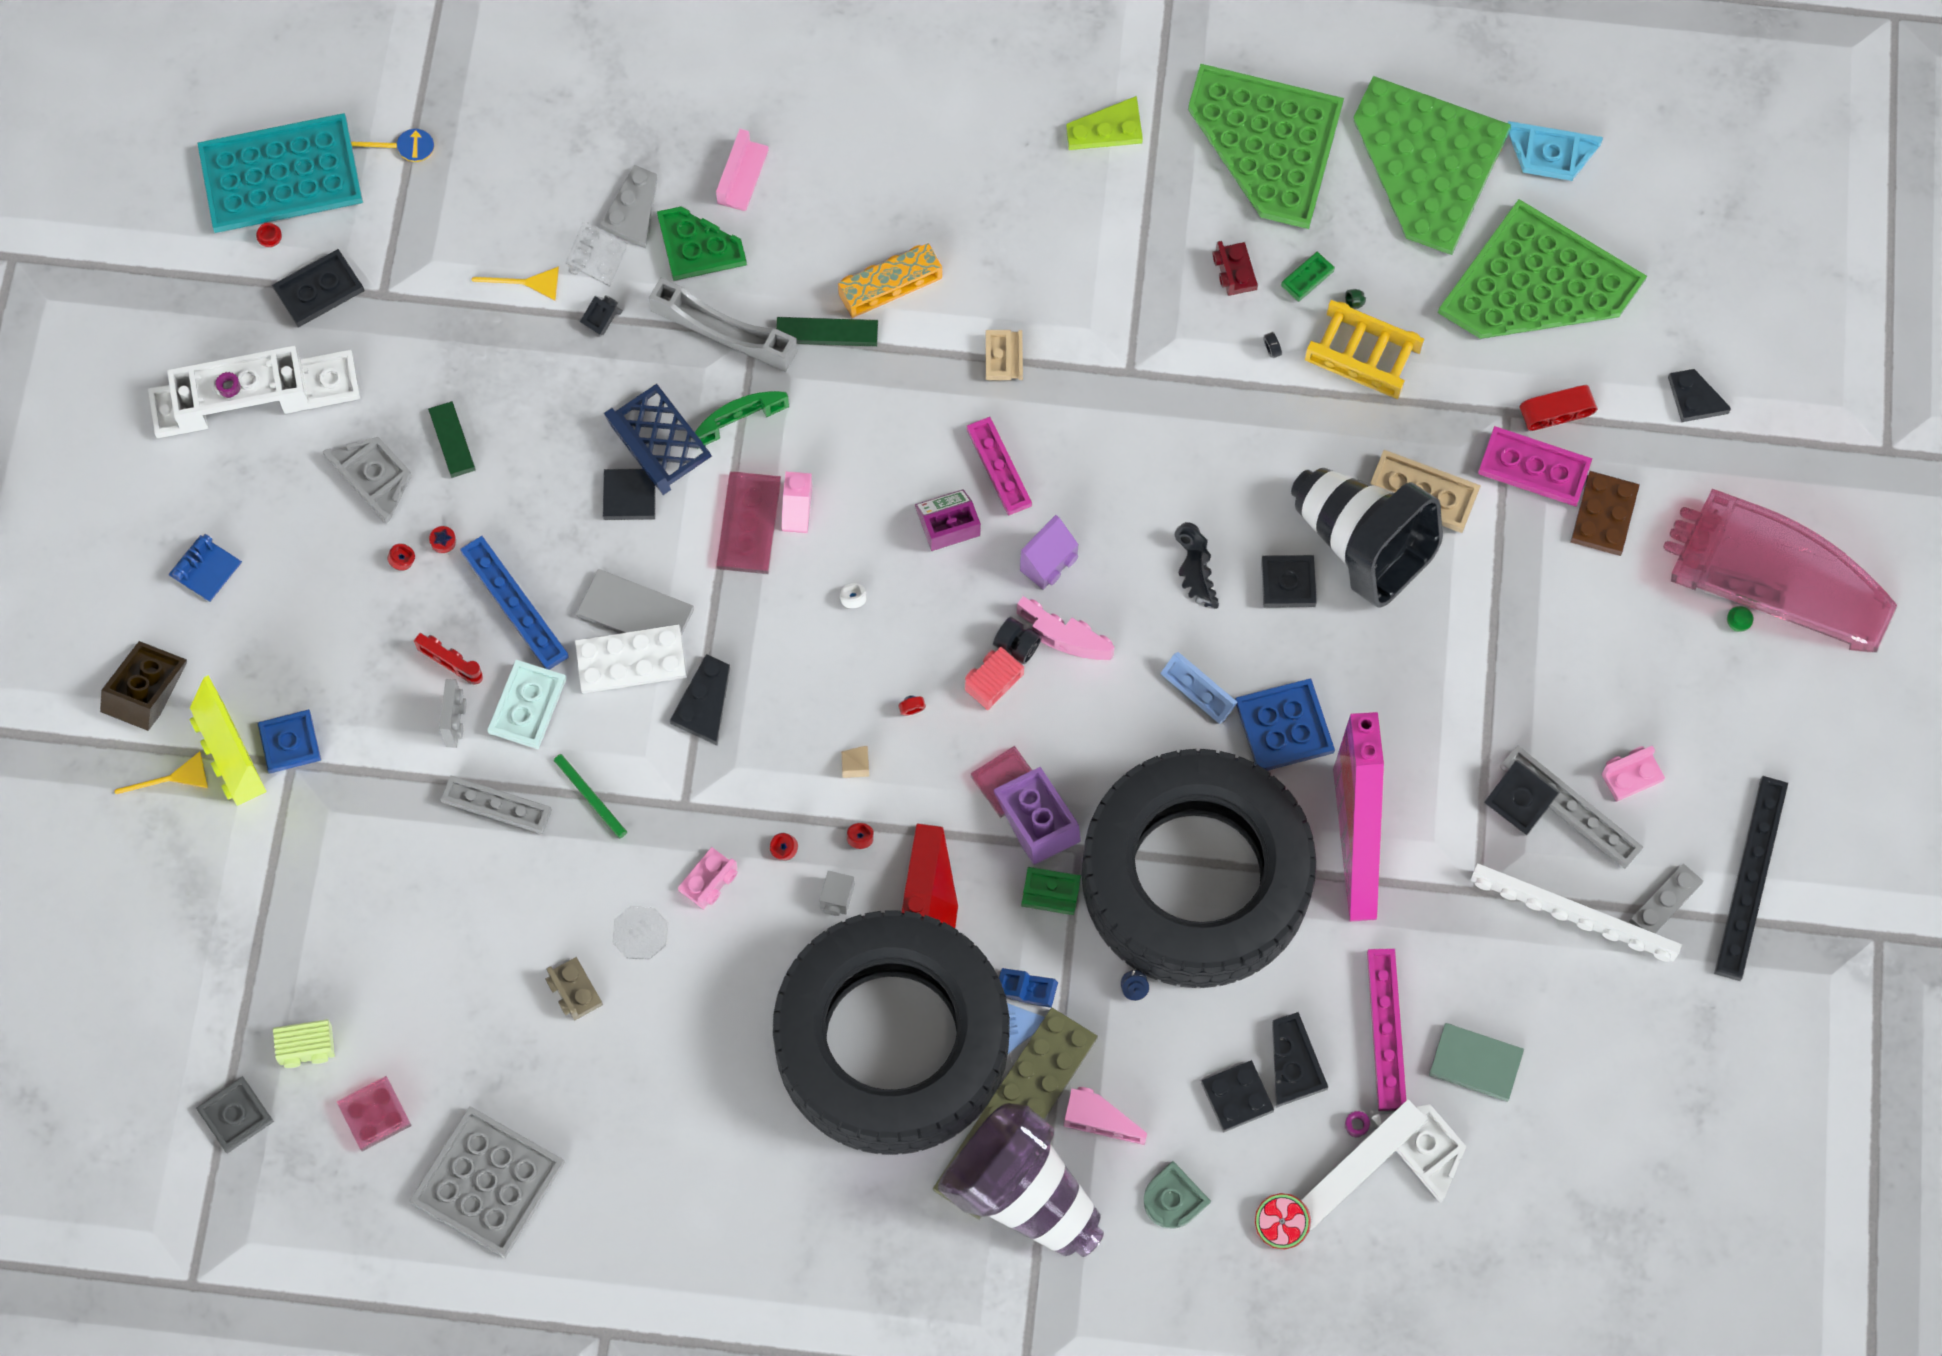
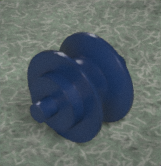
(1134, 985)

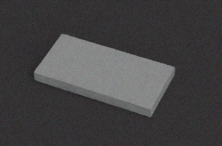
(630, 606)

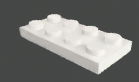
(631, 659)

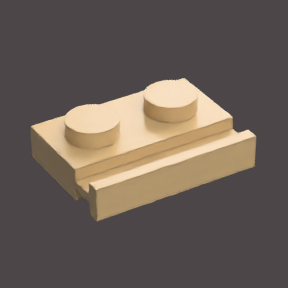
(1004, 355)

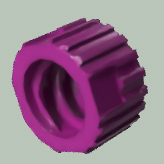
(224, 377)
(1357, 1115)

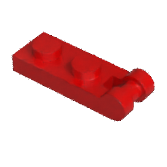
(449, 659)

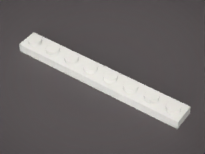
(1566, 909)

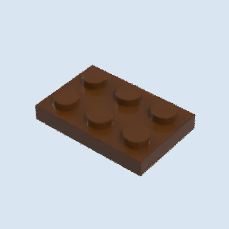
(1605, 513)

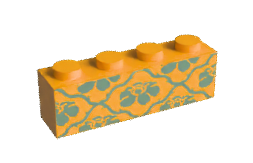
(889, 280)

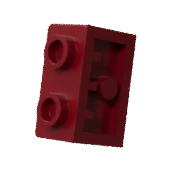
(1235, 268)

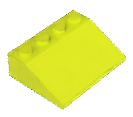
(224, 744)

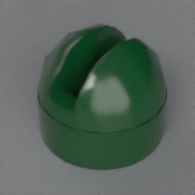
(1355, 298)

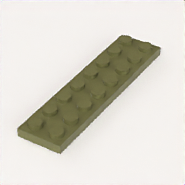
(1039, 1071)

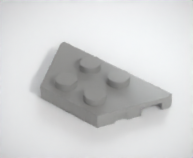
(373, 473)

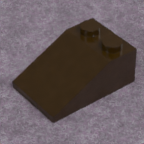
(142, 685)

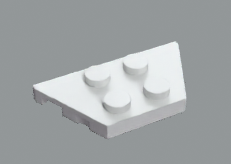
(1431, 1151)

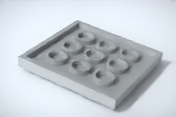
(487, 1181)

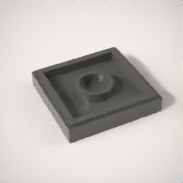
(234, 1114)

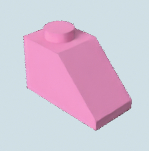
(796, 502)

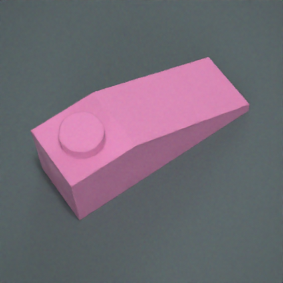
(1096, 1115)

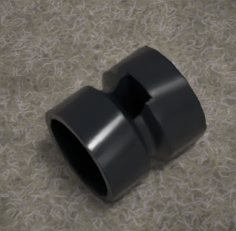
(1011, 633)

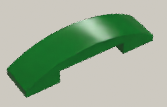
(770, 402)

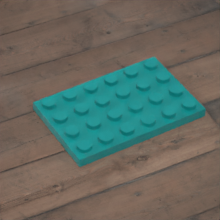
(279, 173)

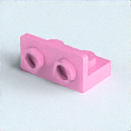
(1632, 773)
(708, 878)

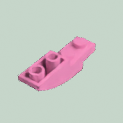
(1073, 638)

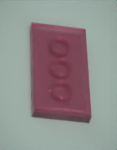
(749, 522)

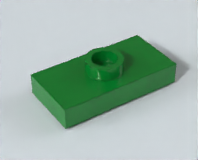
(1308, 276)

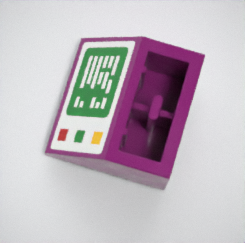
(948, 519)

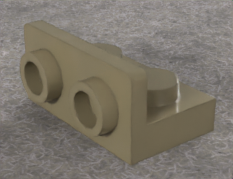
(574, 988)

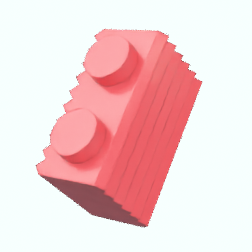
(993, 677)

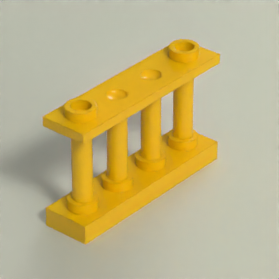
(1355, 370)

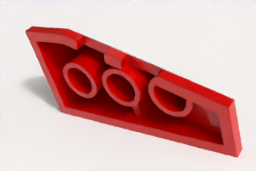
(930, 878)

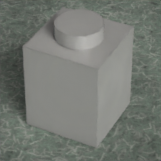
(836, 893)

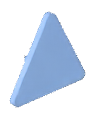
(1022, 1025)

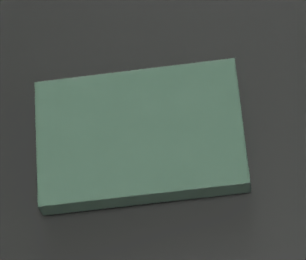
(1476, 1062)

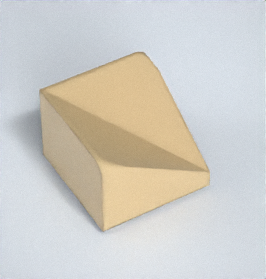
(855, 762)

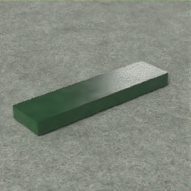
(830, 331)

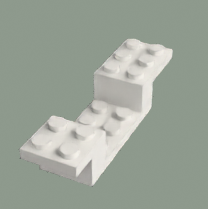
(263, 379)

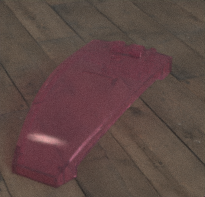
(1779, 570)

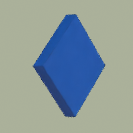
(289, 741)

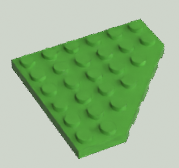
(1268, 138)
(1428, 158)
(1538, 279)

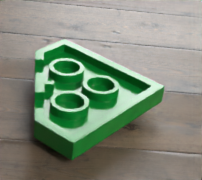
(697, 245)

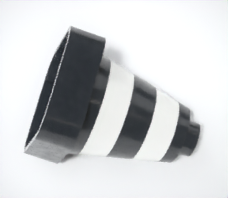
(1373, 530)

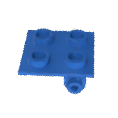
(205, 567)

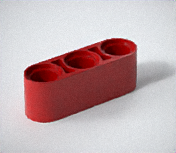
(1558, 407)

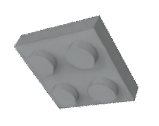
(452, 708)

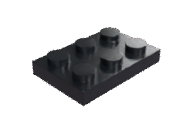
(318, 288)

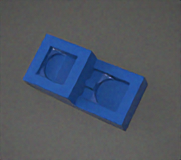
(1027, 988)

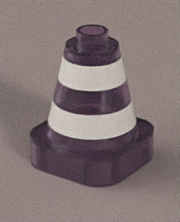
(1023, 1183)

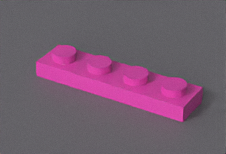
(999, 466)

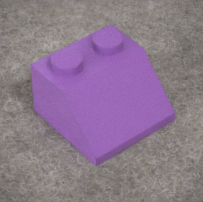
(1049, 553)

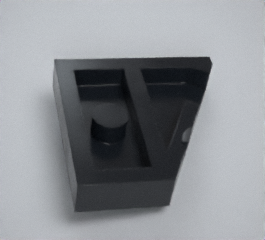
(1695, 397)

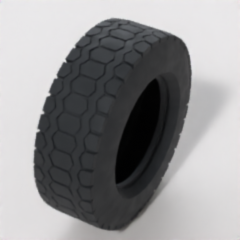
(1214, 788)
(879, 948)

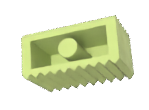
(303, 1043)

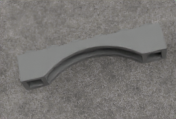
(758, 342)

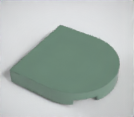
(1173, 1198)

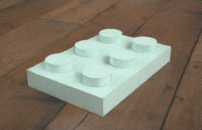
(527, 704)

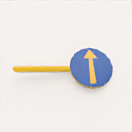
(412, 145)

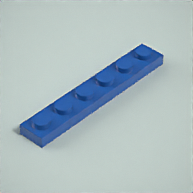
(514, 603)

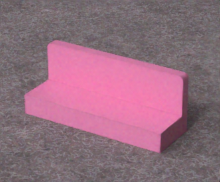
(741, 172)

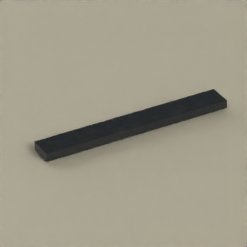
(1751, 878)

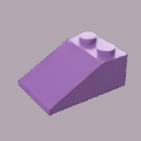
(1038, 815)

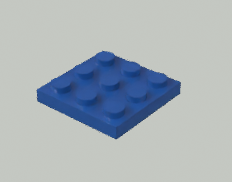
(1285, 725)

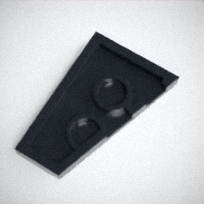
(703, 701)
(1295, 1061)

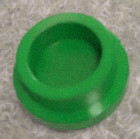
(1740, 618)

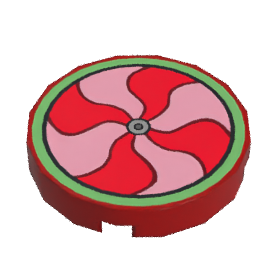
(1282, 1221)

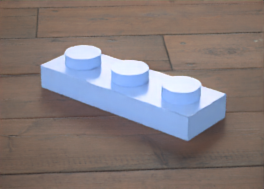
(1199, 687)

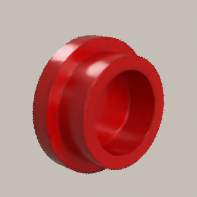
(269, 235)

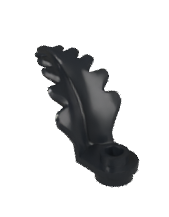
(1195, 565)

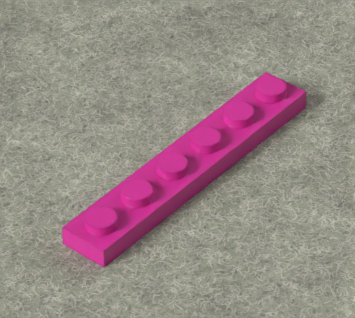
(1386, 1029)

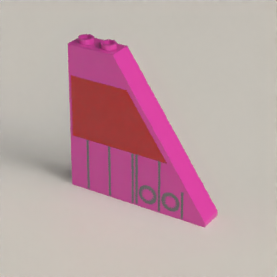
(1359, 796)

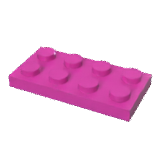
(1535, 466)

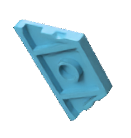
(1551, 150)

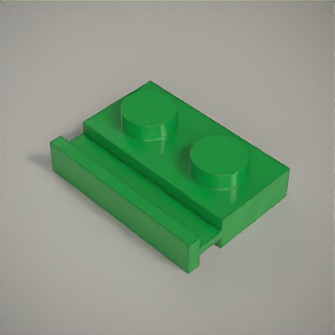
(1051, 891)

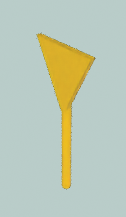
(543, 283)
(189, 773)

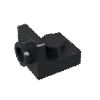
(600, 314)

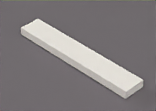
(1363, 1161)

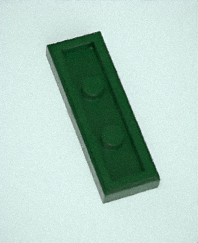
(452, 439)

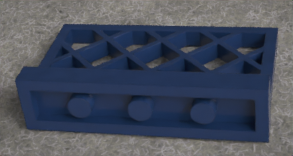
(637, 444)

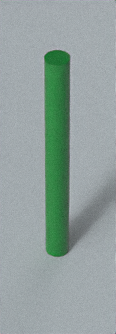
(590, 796)

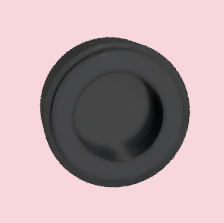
(1272, 345)

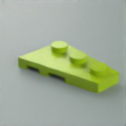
(1107, 127)

